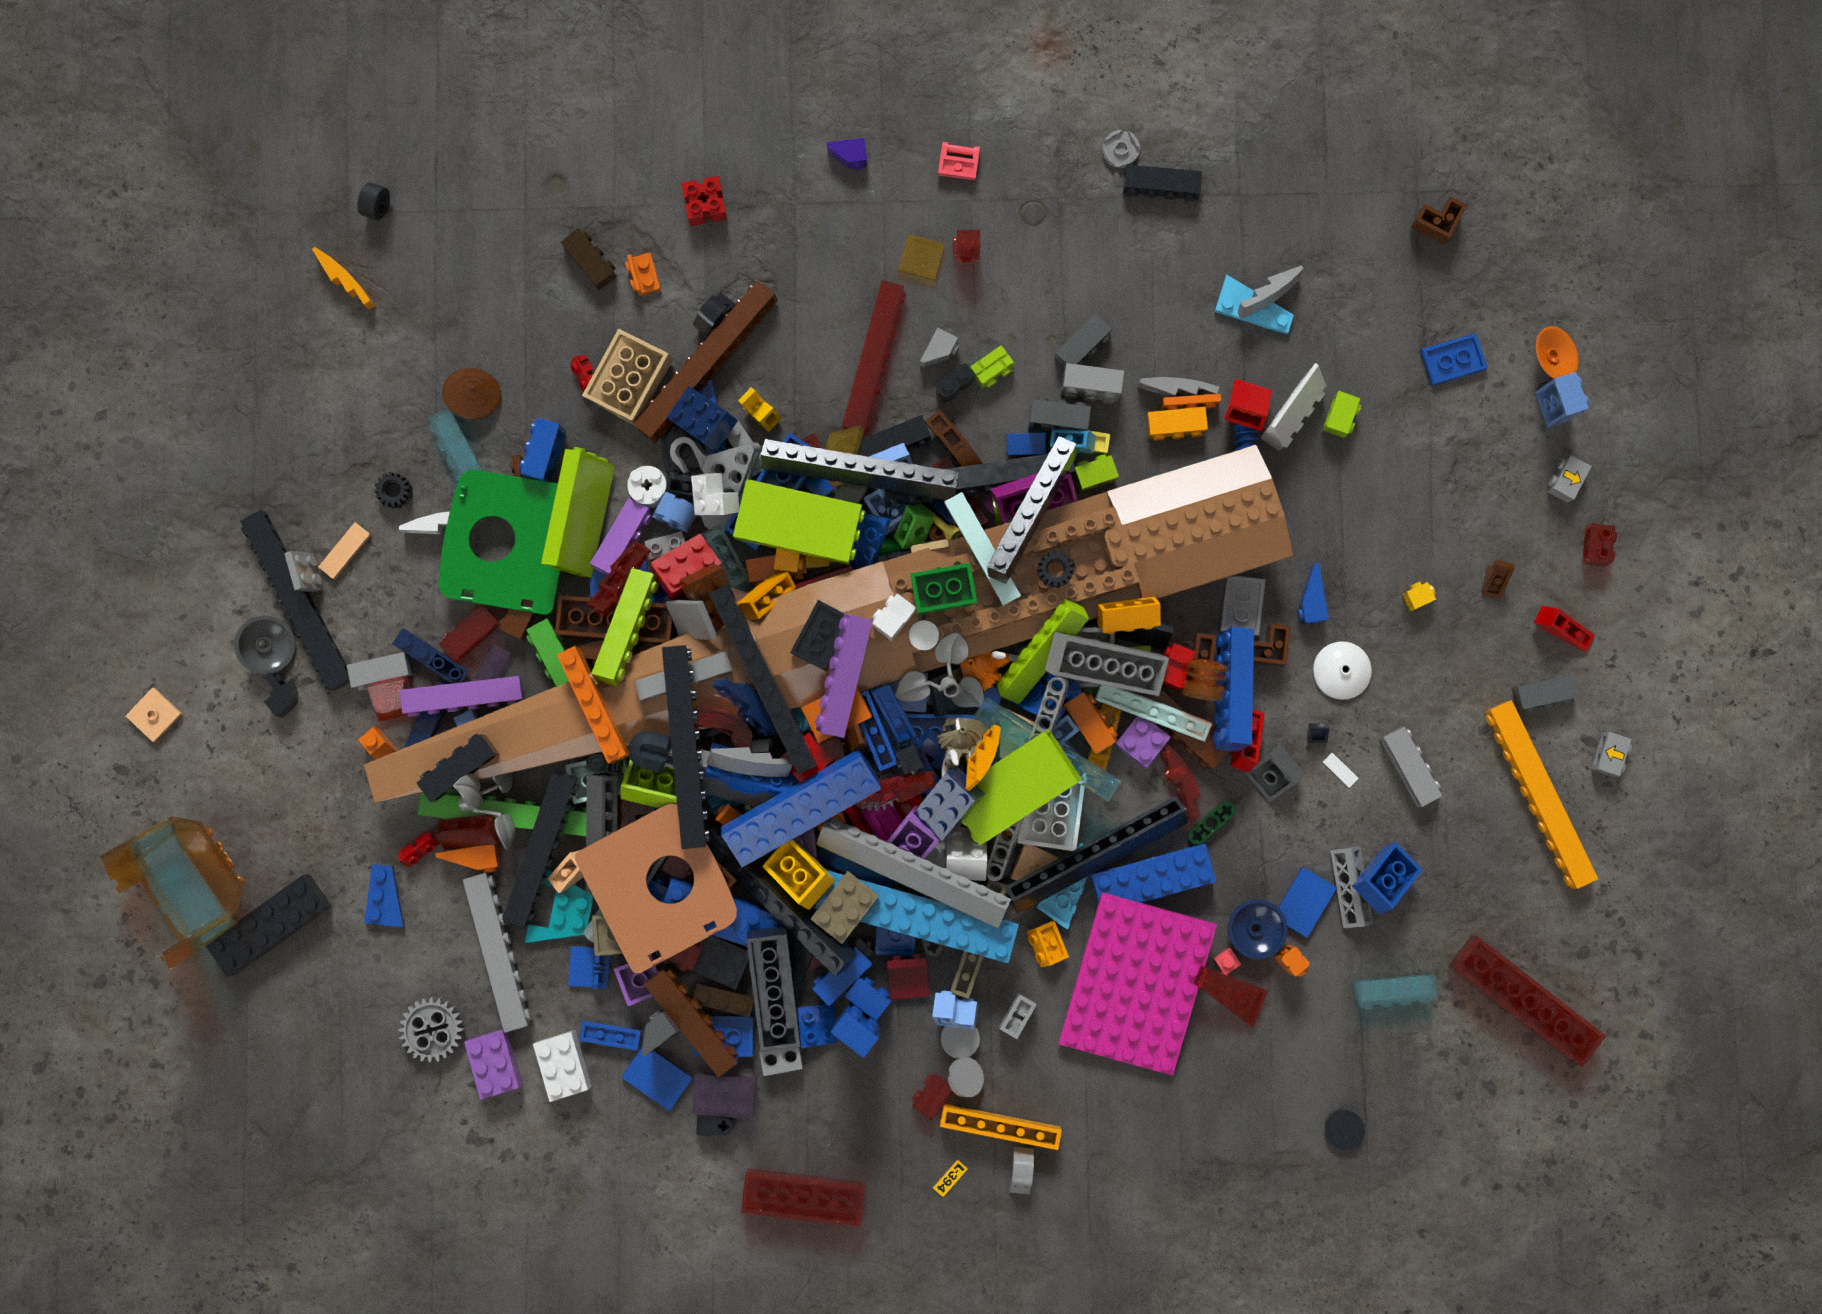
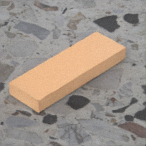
(344, 550)

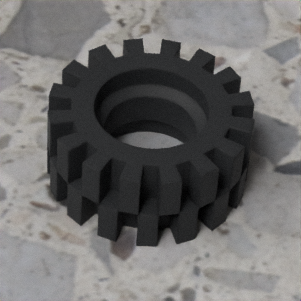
(381, 490)
(1061, 558)

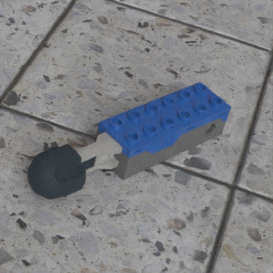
(654, 751)

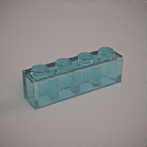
(453, 442)
(1395, 990)

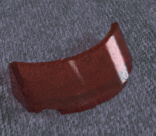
(726, 722)

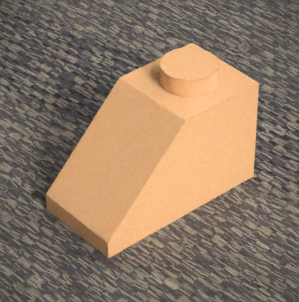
(566, 873)

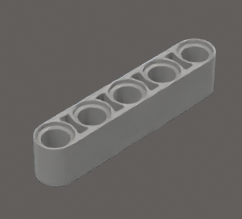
(703, 670)

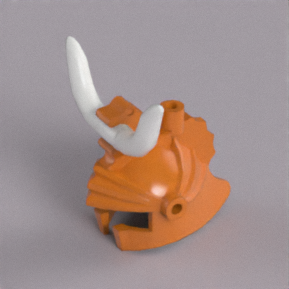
(985, 667)

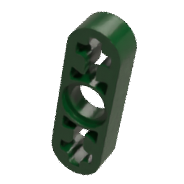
(1225, 817)

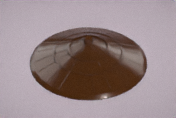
(471, 393)

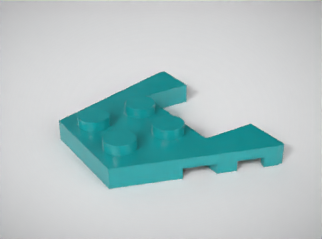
(569, 915)

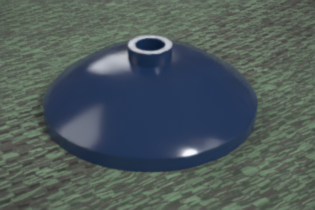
(1271, 929)

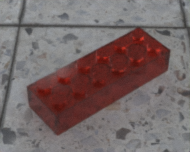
(803, 1197)

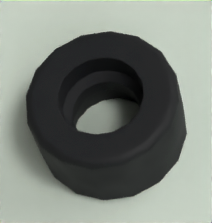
(373, 201)

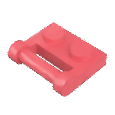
(957, 166)

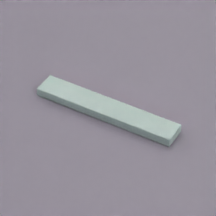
(979, 544)
(1154, 711)

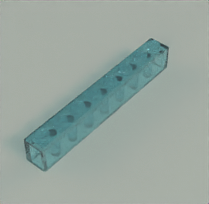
(1019, 732)

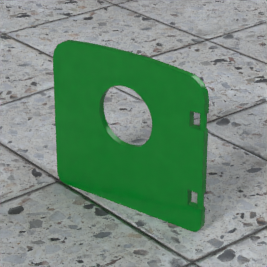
(520, 575)

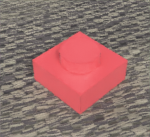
(1227, 961)

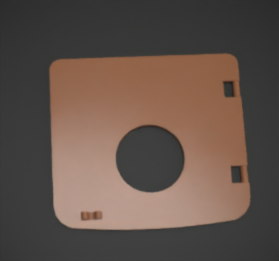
(640, 923)

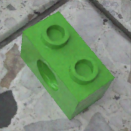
(914, 526)

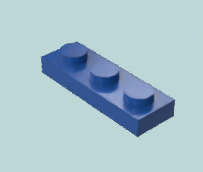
(610, 1035)

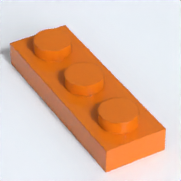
(1209, 401)

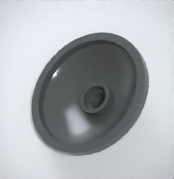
(278, 644)

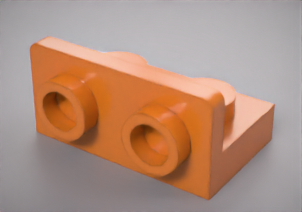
(643, 273)

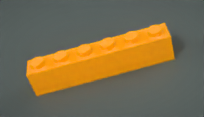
(1000, 1126)

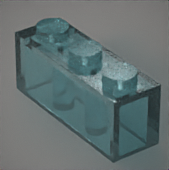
(726, 554)

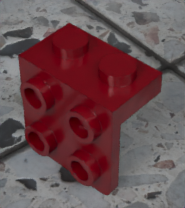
(908, 976)

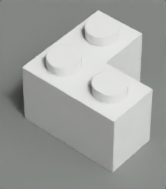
(709, 496)
(893, 617)

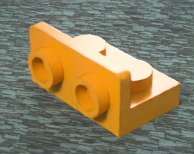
(1047, 944)

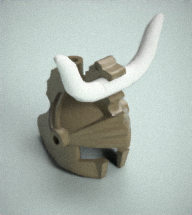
(960, 741)

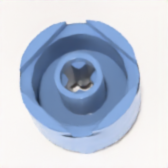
(675, 512)

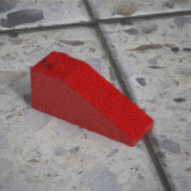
(1564, 627)
(1248, 757)

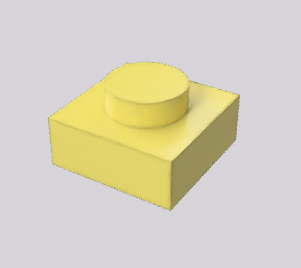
(1101, 442)

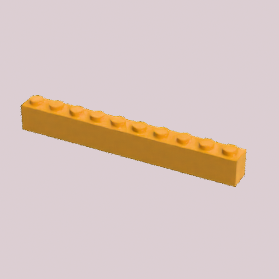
(1541, 795)

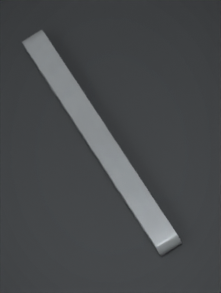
(1052, 715)

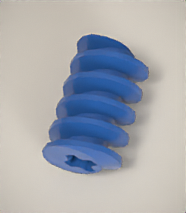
(1244, 437)

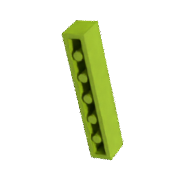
(625, 627)
(1032, 661)

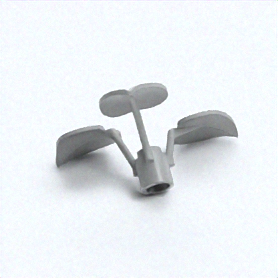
(964, 694)
(471, 799)

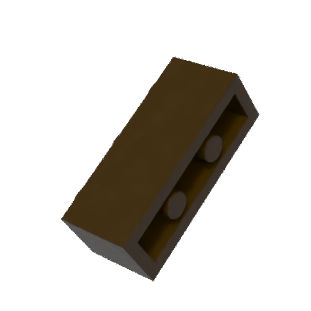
(589, 258)
(724, 999)

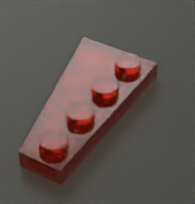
(1234, 994)

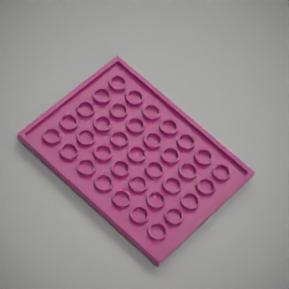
(1137, 983)

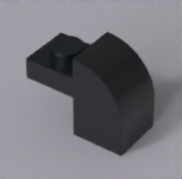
(712, 313)
(285, 696)

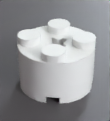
(638, 481)

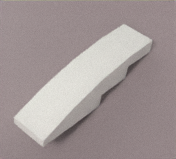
(427, 525)

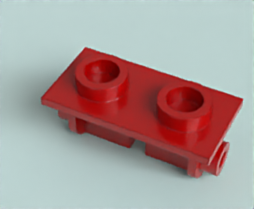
(581, 367)
(411, 854)

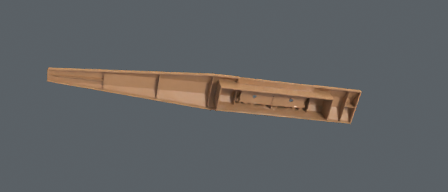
(1123, 545)

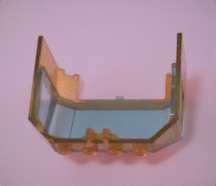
(185, 879)

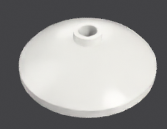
(1329, 672)

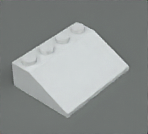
(1295, 409)
(1055, 822)

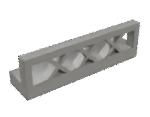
(1354, 868)

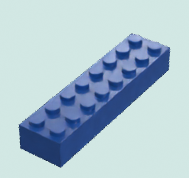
(800, 808)

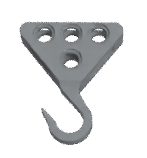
(730, 459)

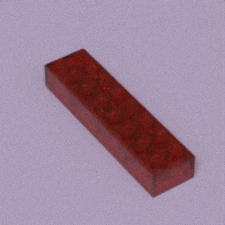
(1527, 1001)

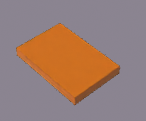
(858, 714)

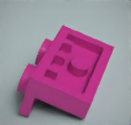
(883, 821)

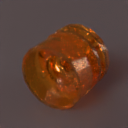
(1205, 680)

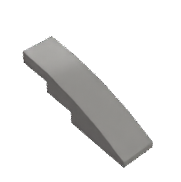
(1275, 288)
(1170, 386)
(742, 761)

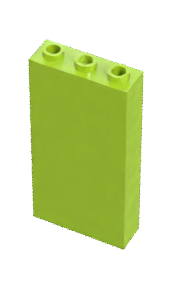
(578, 512)
(798, 522)
(1020, 786)

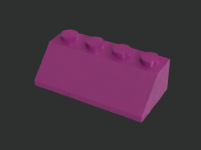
(1011, 495)

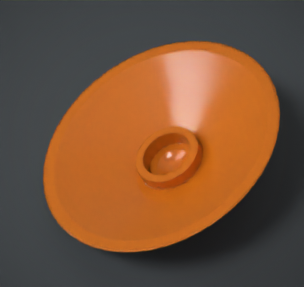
(1556, 352)

